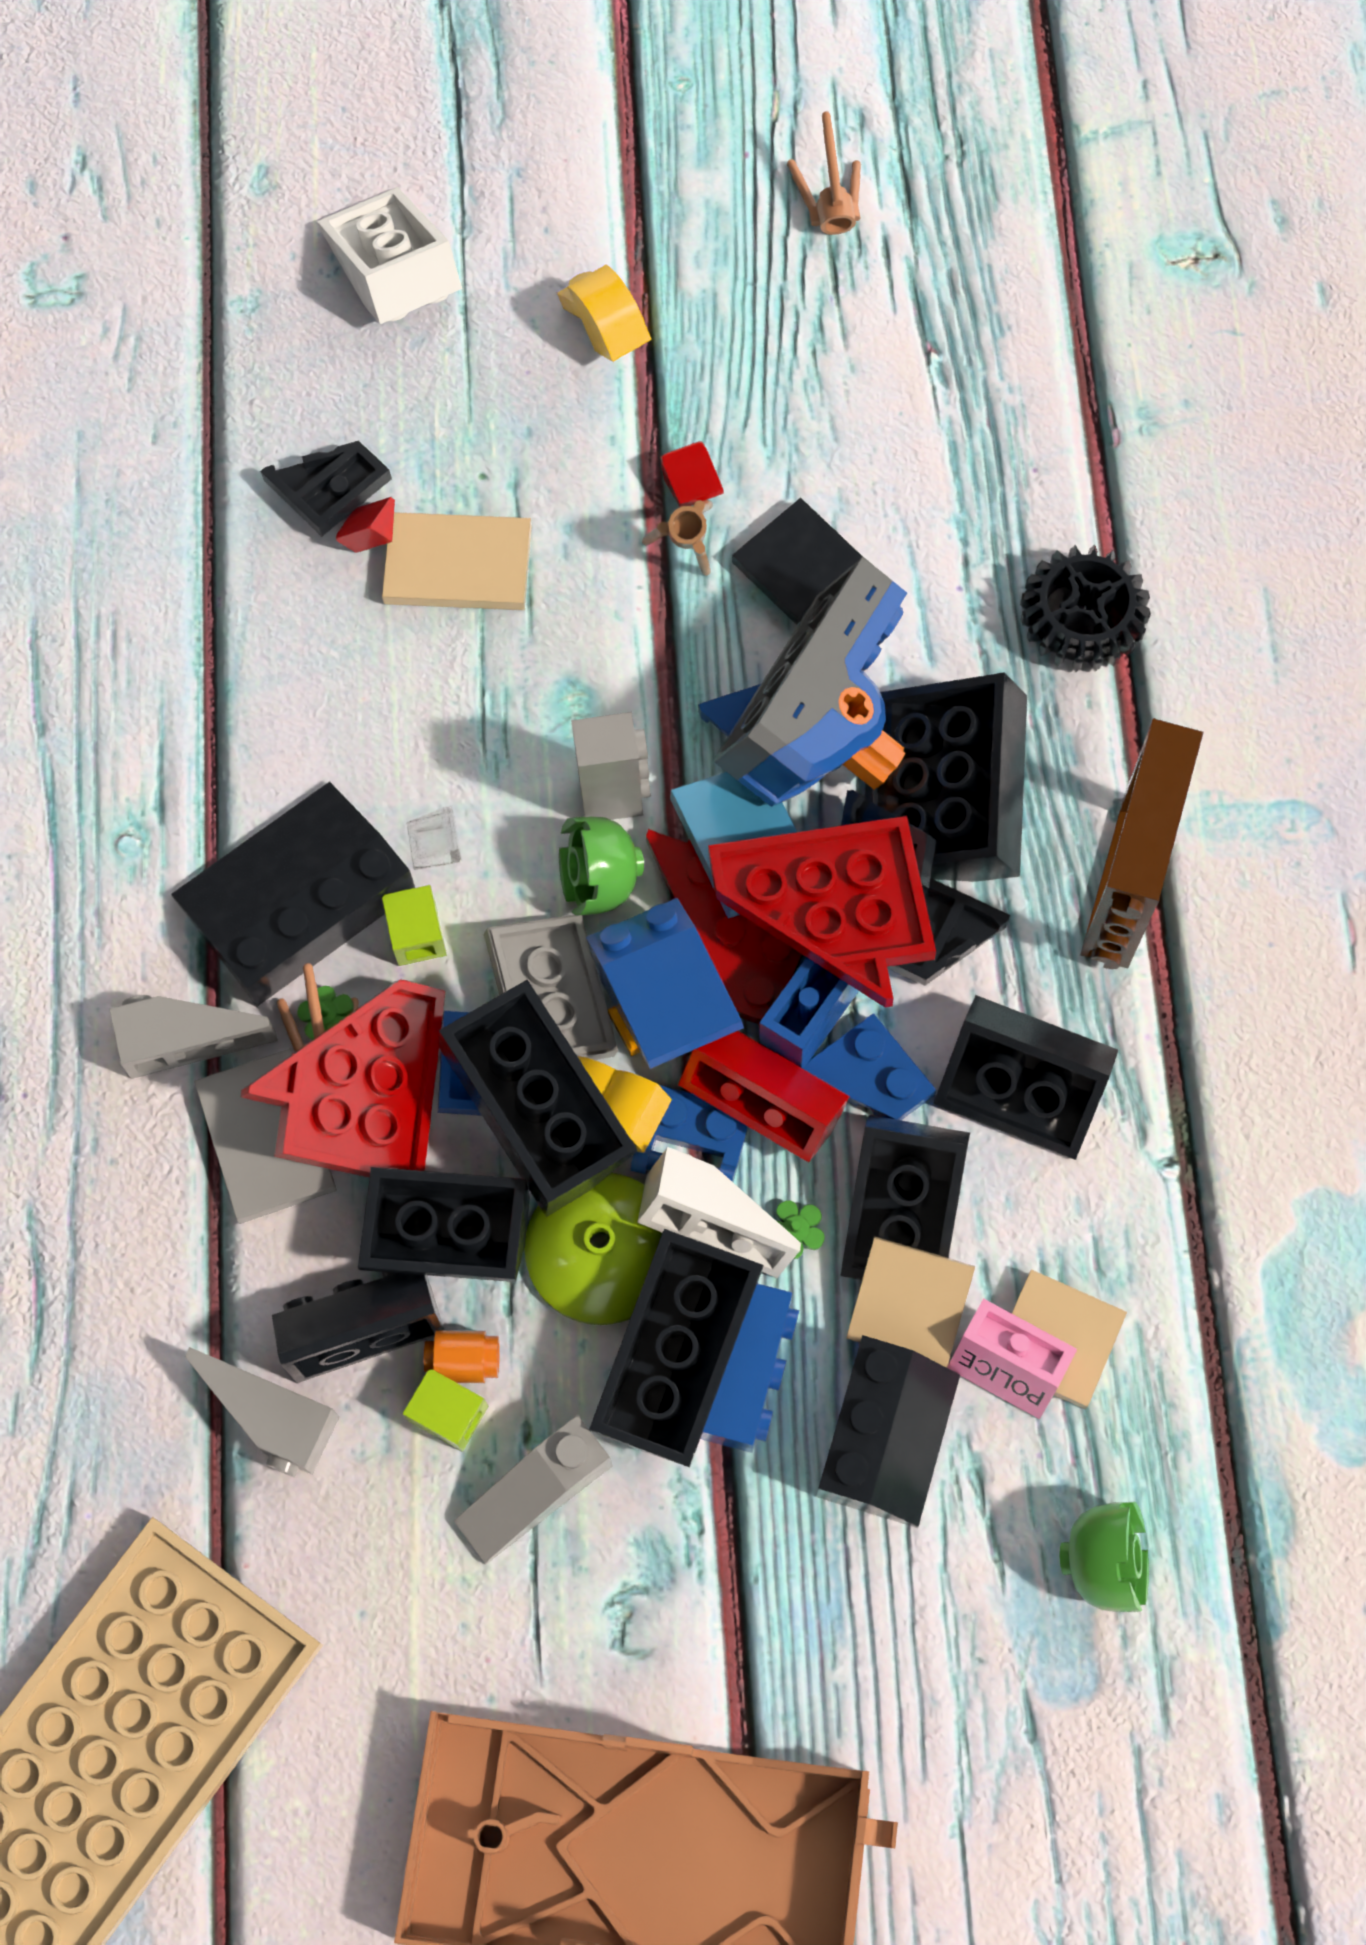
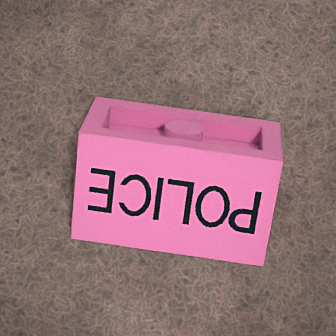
(1012, 1358)

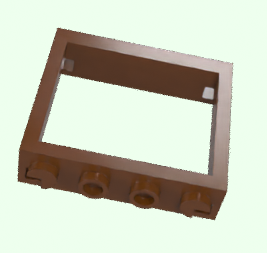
(1141, 844)

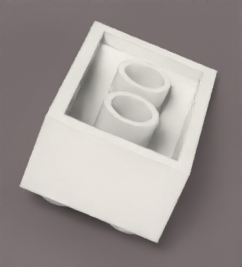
(391, 255)

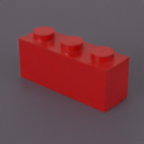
(765, 1092)

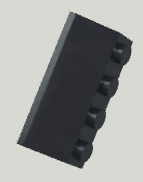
(536, 1097)
(676, 1348)

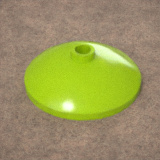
(585, 1280)

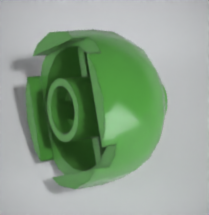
(598, 864)
(1108, 1557)

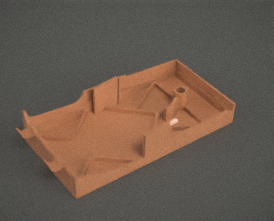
(628, 1842)

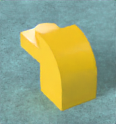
(606, 312)

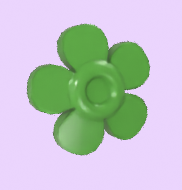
(332, 1009)
(801, 1225)

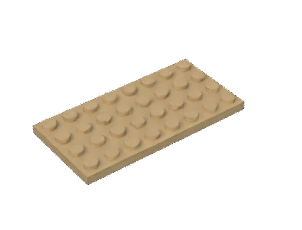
(132, 1735)

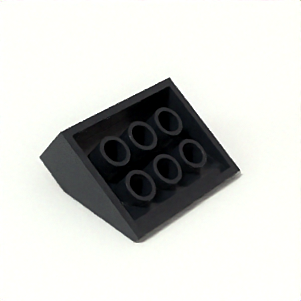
(960, 772)
(294, 892)

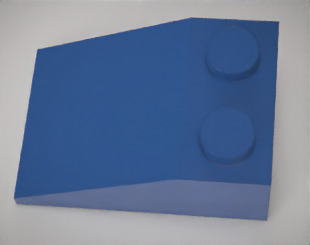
(663, 983)

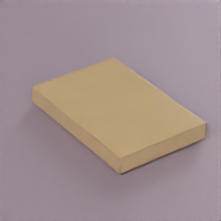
(457, 561)

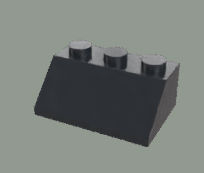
(1025, 1077)
(444, 1224)
(354, 1324)
(888, 1432)

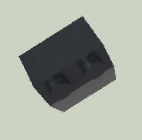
(904, 1189)

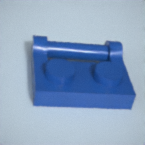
(695, 1126)

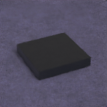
(795, 558)

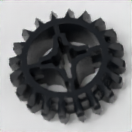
(1079, 632)

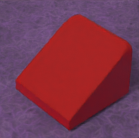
(690, 474)
(368, 526)

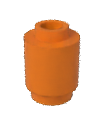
(463, 1355)

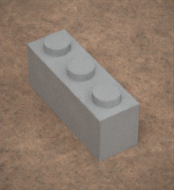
(611, 765)

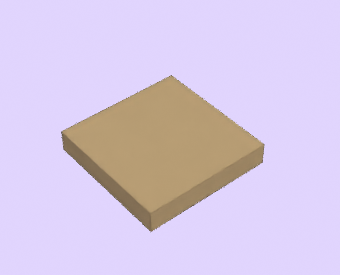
(911, 1299)
(1076, 1320)

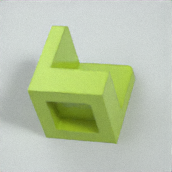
(414, 925)
(445, 1409)

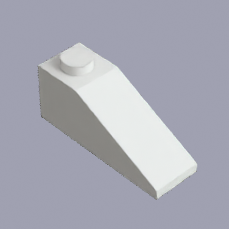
(710, 1208)

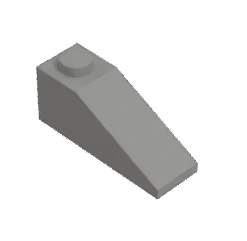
(174, 1033)
(276, 1419)
(534, 1489)

